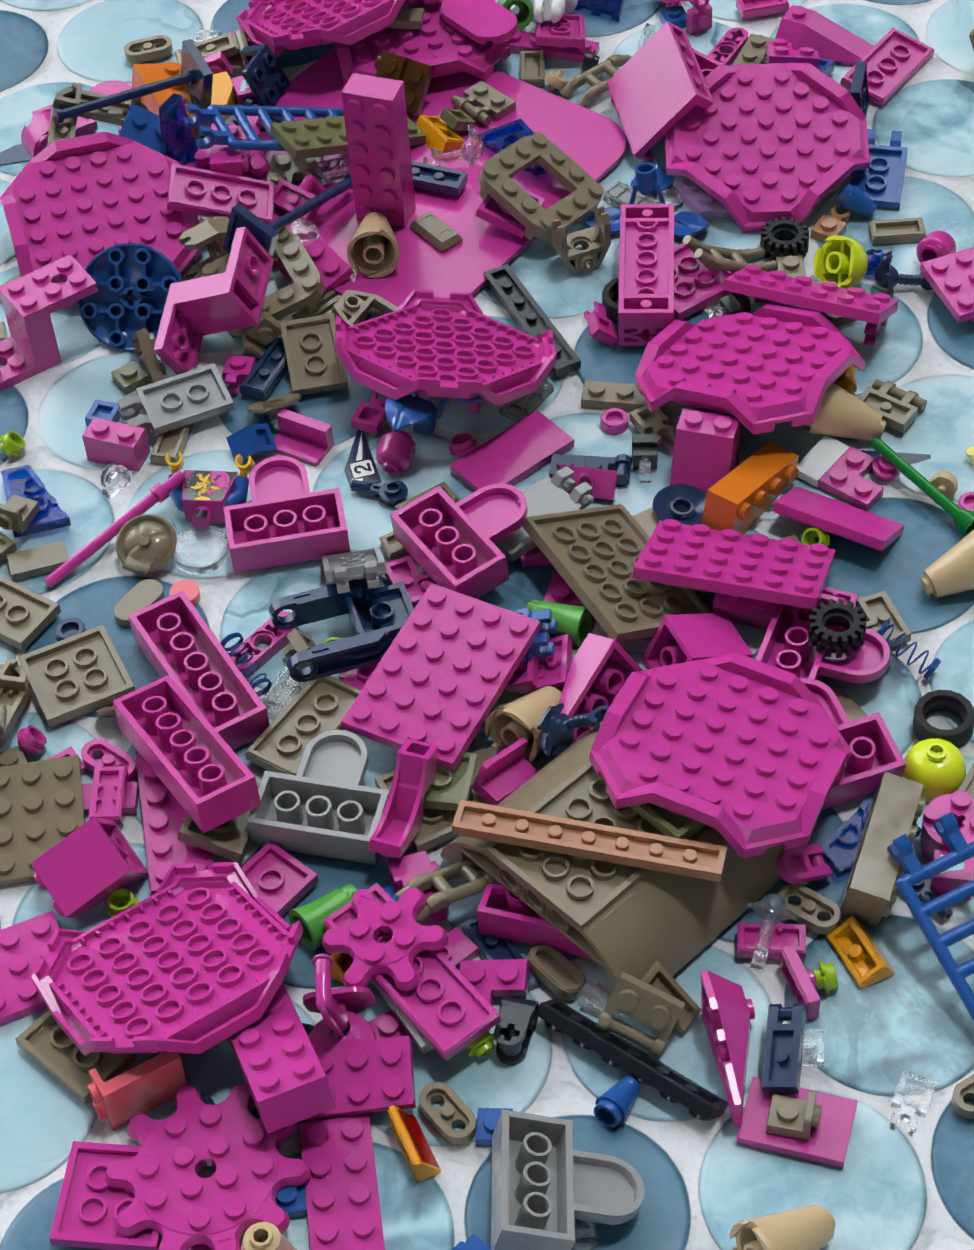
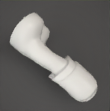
(552, 9)

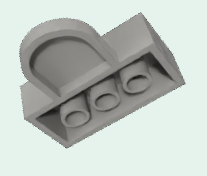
(324, 804)
(547, 1184)

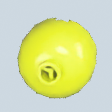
(840, 261)
(937, 766)

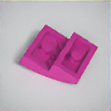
(544, 672)

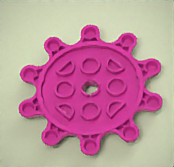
(214, 1208)

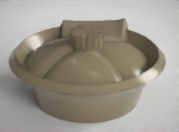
(145, 543)

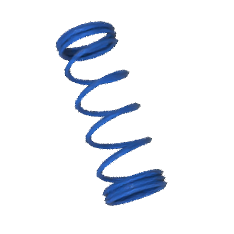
(235, 646)
(930, 669)

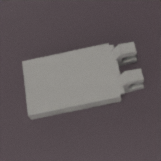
(177, 401)
(544, 498)
(354, 565)

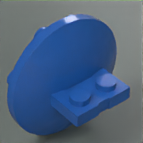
(130, 294)

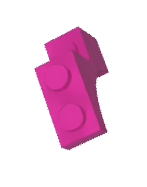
(404, 807)

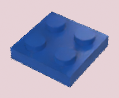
(143, 128)

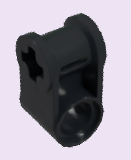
(515, 1029)

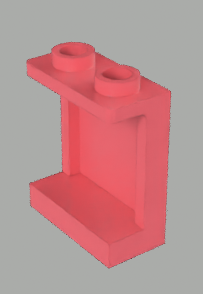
(137, 1089)

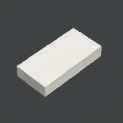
(820, 459)

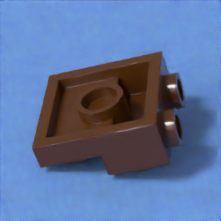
(413, 73)

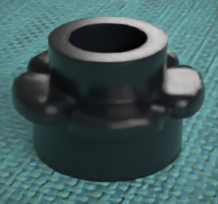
(589, 60)

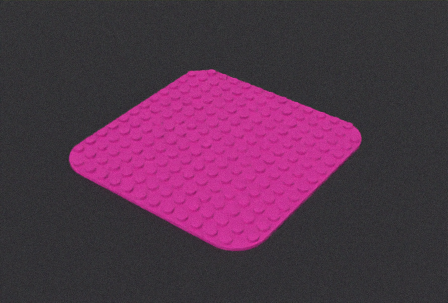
(580, 133)

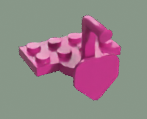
(360, 1070)

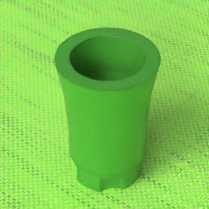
(523, 11)
(571, 619)
(315, 912)

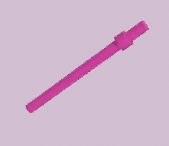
(159, 493)

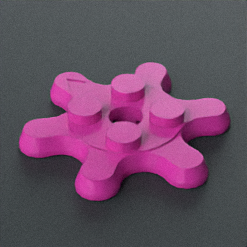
(257, 164)
(392, 957)

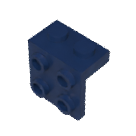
(263, 74)

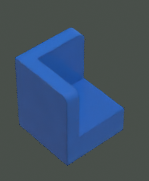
(252, 441)

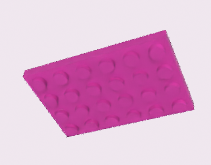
(735, 564)
(442, 674)

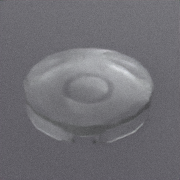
(201, 549)

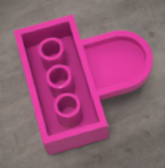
(284, 519)
(458, 538)
(789, 648)
(870, 746)

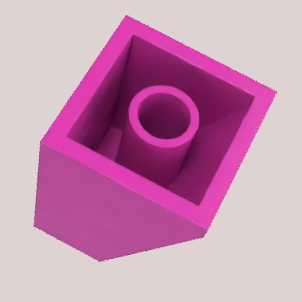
(704, 449)
(693, 638)
(88, 867)

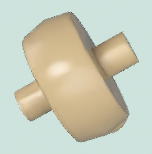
(555, 80)
(945, 482)

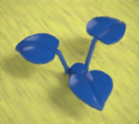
(651, 179)
(417, 412)

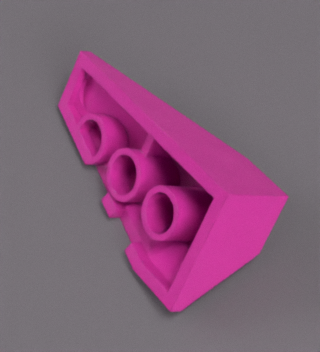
(813, 30)
(595, 677)
(727, 1024)

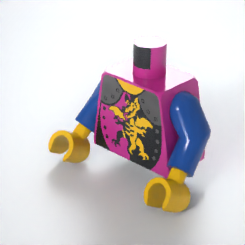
(207, 492)

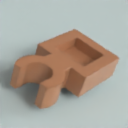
(830, 226)

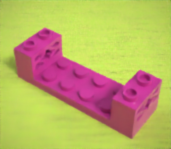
(645, 272)

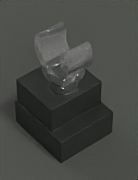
(729, 305)
(644, 455)

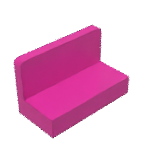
(303, 437)
(503, 773)

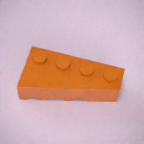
(150, 73)
(749, 489)

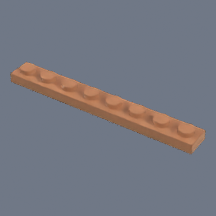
(590, 840)

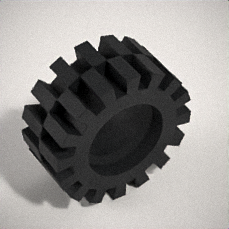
(784, 230)
(837, 641)

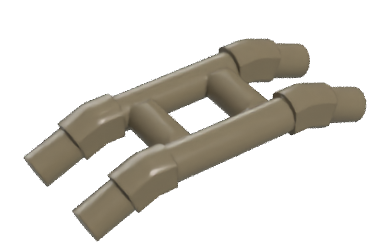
(589, 77)
(714, 257)
(446, 893)

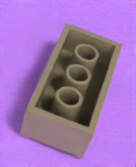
(875, 871)

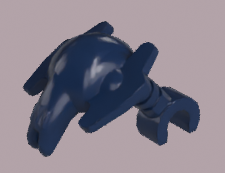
(888, 276)
(559, 727)

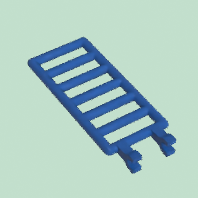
(223, 135)
(914, 874)

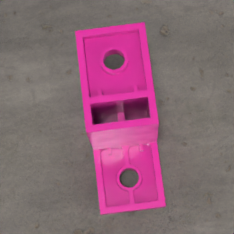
(214, 303)
(28, 310)

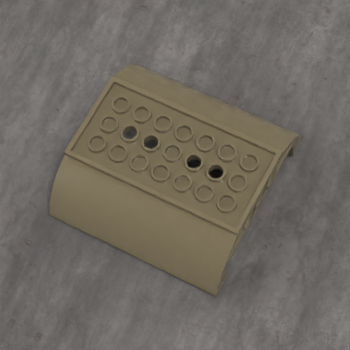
(609, 909)

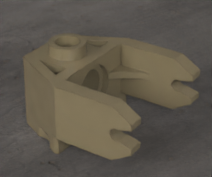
(209, 233)
(594, 243)
(360, 306)

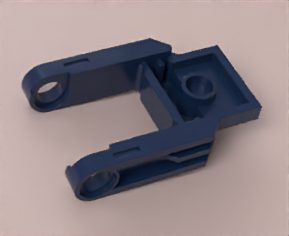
(374, 616)

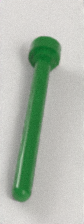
(962, 517)

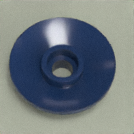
(679, 503)

